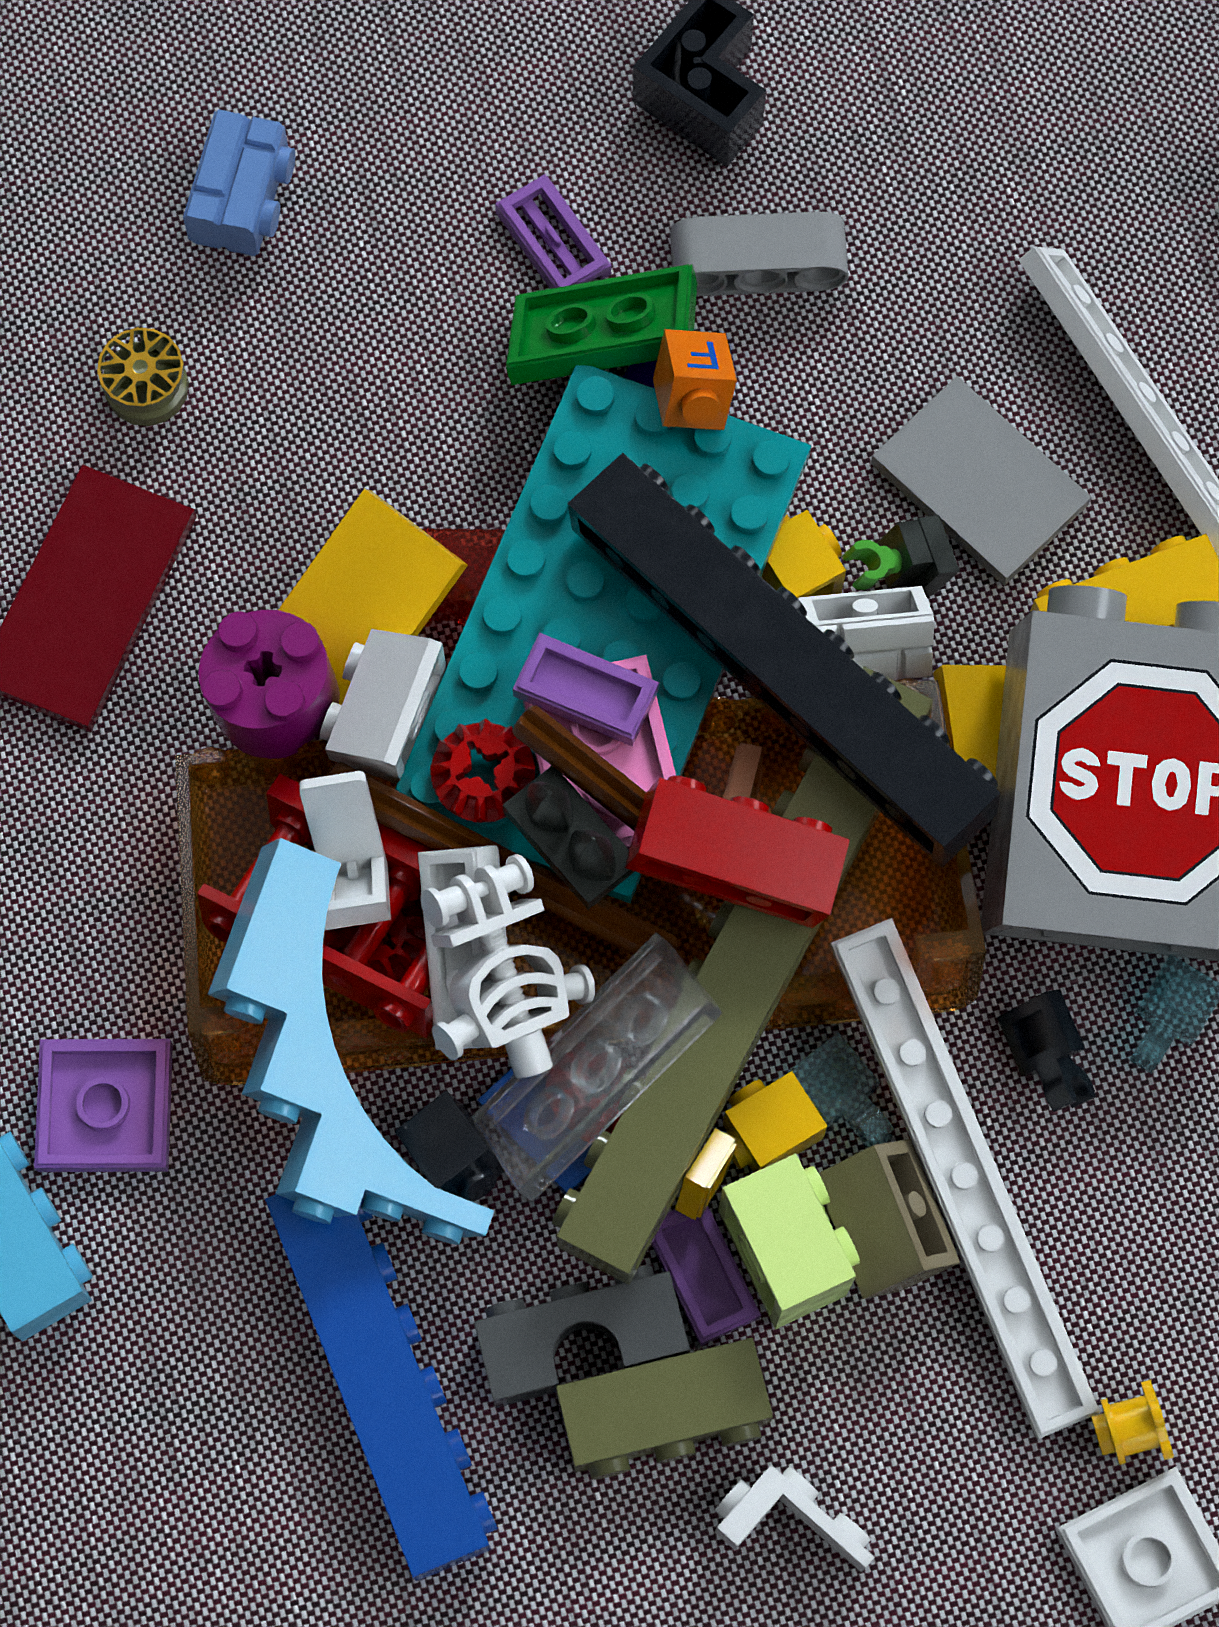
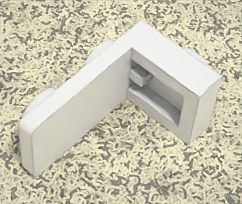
(347, 831)
(747, 1507)

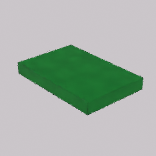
(598, 323)

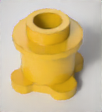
(1132, 1426)

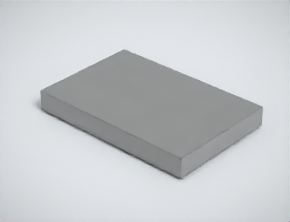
(981, 479)

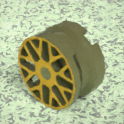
(144, 378)

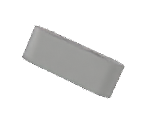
(762, 252)

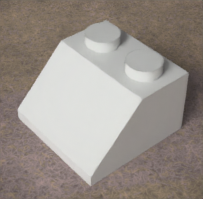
(385, 702)

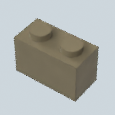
(889, 1217)

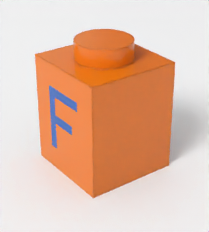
(694, 379)

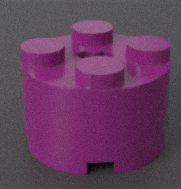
(267, 682)

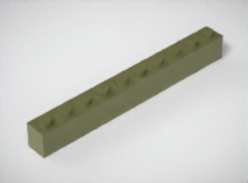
(746, 975)

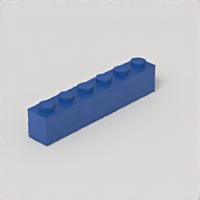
(385, 1389)

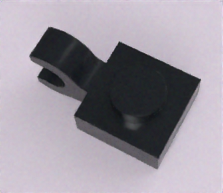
(1042, 1043)

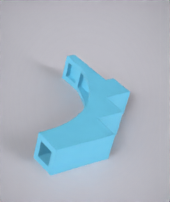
(276, 974)

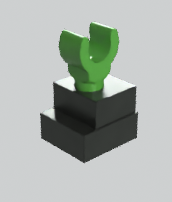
(907, 556)

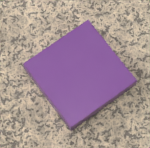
(103, 1105)

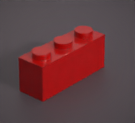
(738, 851)

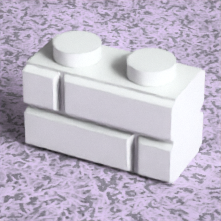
(884, 628)

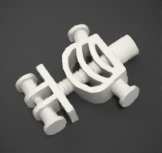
(483, 913)

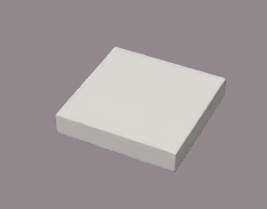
(1146, 1555)

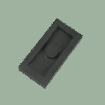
(569, 836)

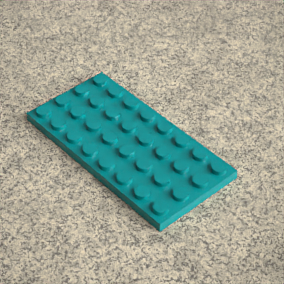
(564, 589)

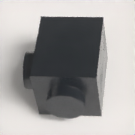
(451, 1149)

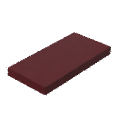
(88, 596)

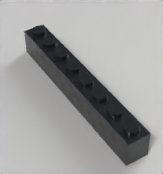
(785, 659)

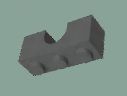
(522, 1341)

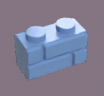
(238, 183)

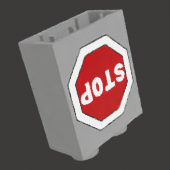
(1108, 779)

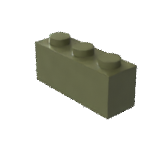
(665, 1408)

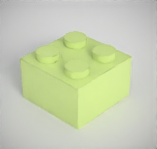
(788, 1239)

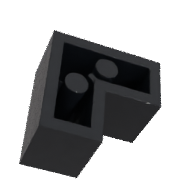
(693, 79)

